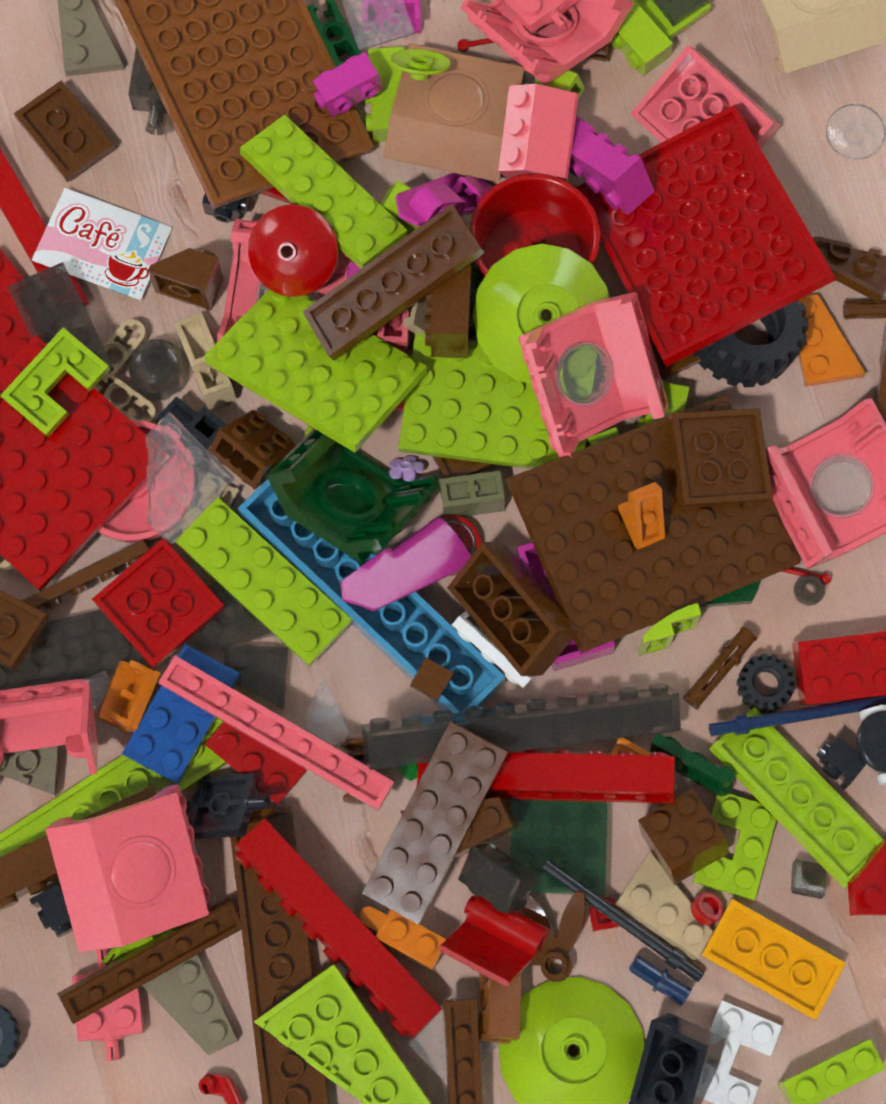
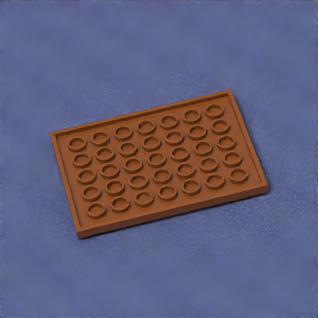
(233, 73)

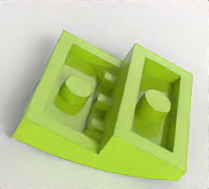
(663, 632)

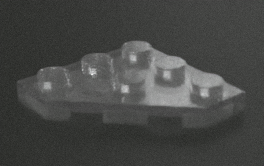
(180, 478)

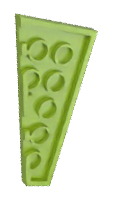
(342, 1041)

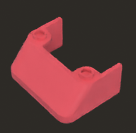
(48, 718)

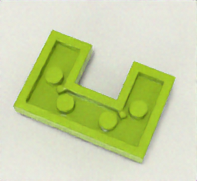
(30, 389)
(755, 827)

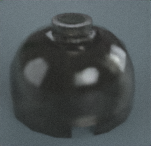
(158, 369)

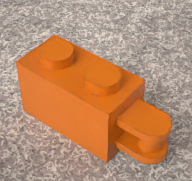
(404, 936)

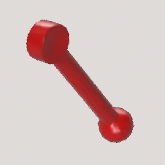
(463, 44)
(826, 578)

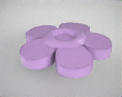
(405, 468)

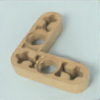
(141, 402)

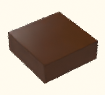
(431, 679)

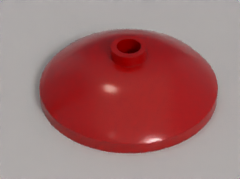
(312, 245)

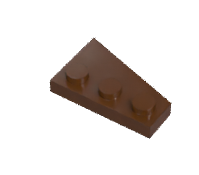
(855, 268)

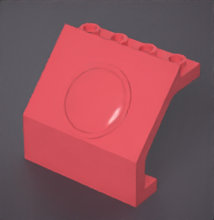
(549, 49)
(129, 871)

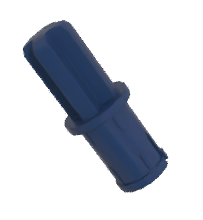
(660, 980)

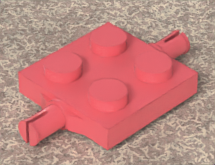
(536, 13)
(113, 1021)

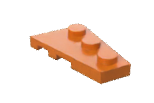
(826, 352)

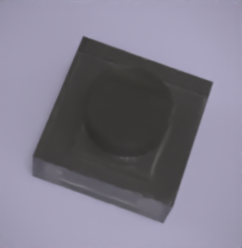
(808, 879)

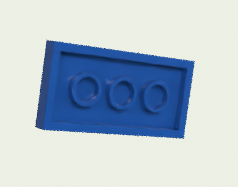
(173, 726)

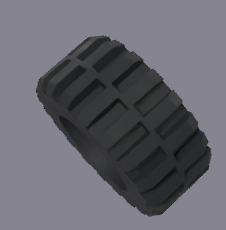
(758, 364)

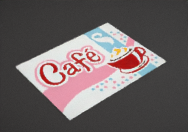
(102, 243)

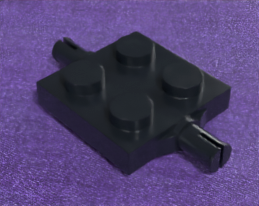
(224, 805)

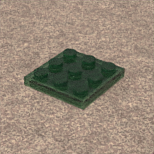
(568, 835)

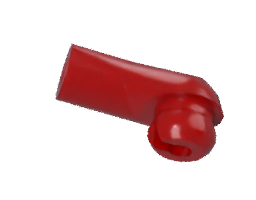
(220, 1086)

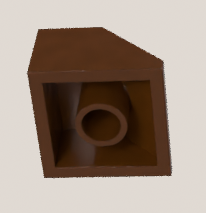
(188, 277)

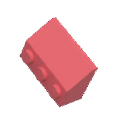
(538, 131)

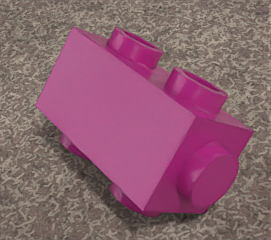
(347, 85)

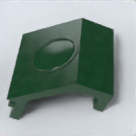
(346, 495)

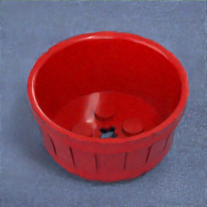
(530, 213)

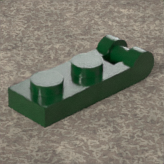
(695, 766)

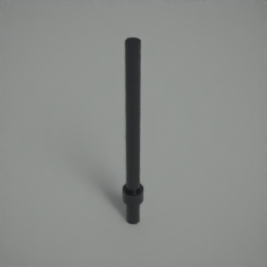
(673, 956)

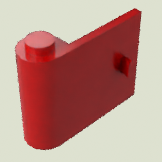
(495, 941)

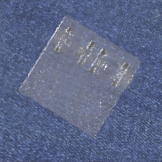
(377, 21)

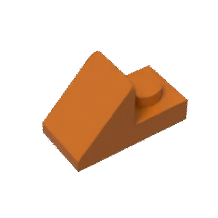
(644, 515)

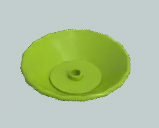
(517, 293)
(581, 1015)

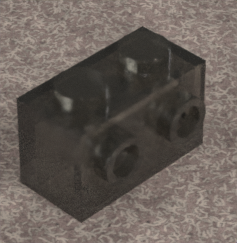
(497, 877)

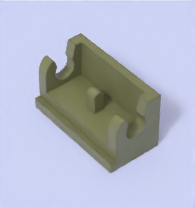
(472, 494)

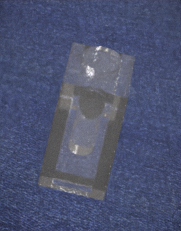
(325, 718)

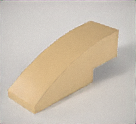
(196, 343)

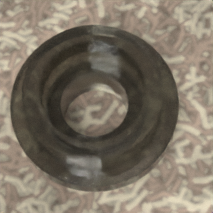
(816, 583)

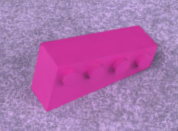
(609, 168)

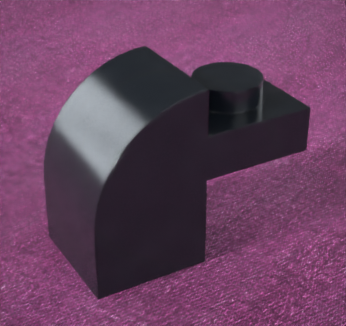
(201, 425)

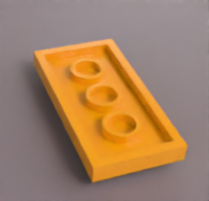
(773, 959)

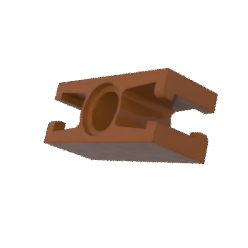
(498, 1010)

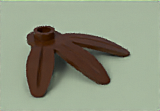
(567, 935)

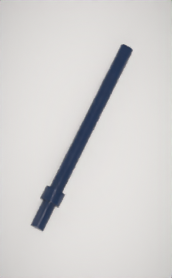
(743, 724)

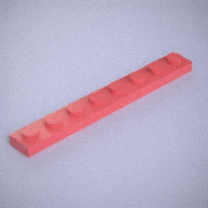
(276, 733)

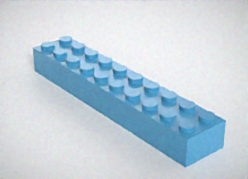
(402, 630)

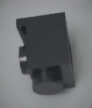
(840, 761)
(54, 910)

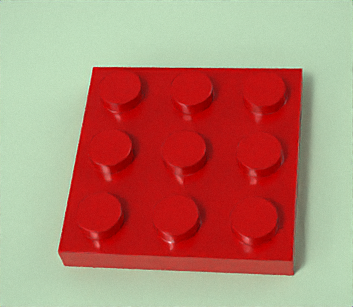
(158, 603)

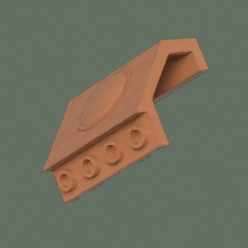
(453, 116)

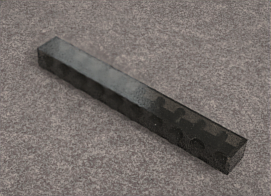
(527, 725)

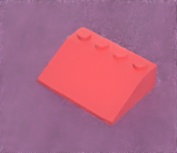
(694, 92)

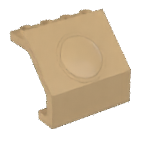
(822, 29)

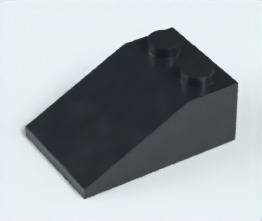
(676, 1062)

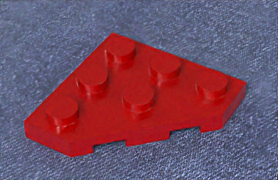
(868, 887)

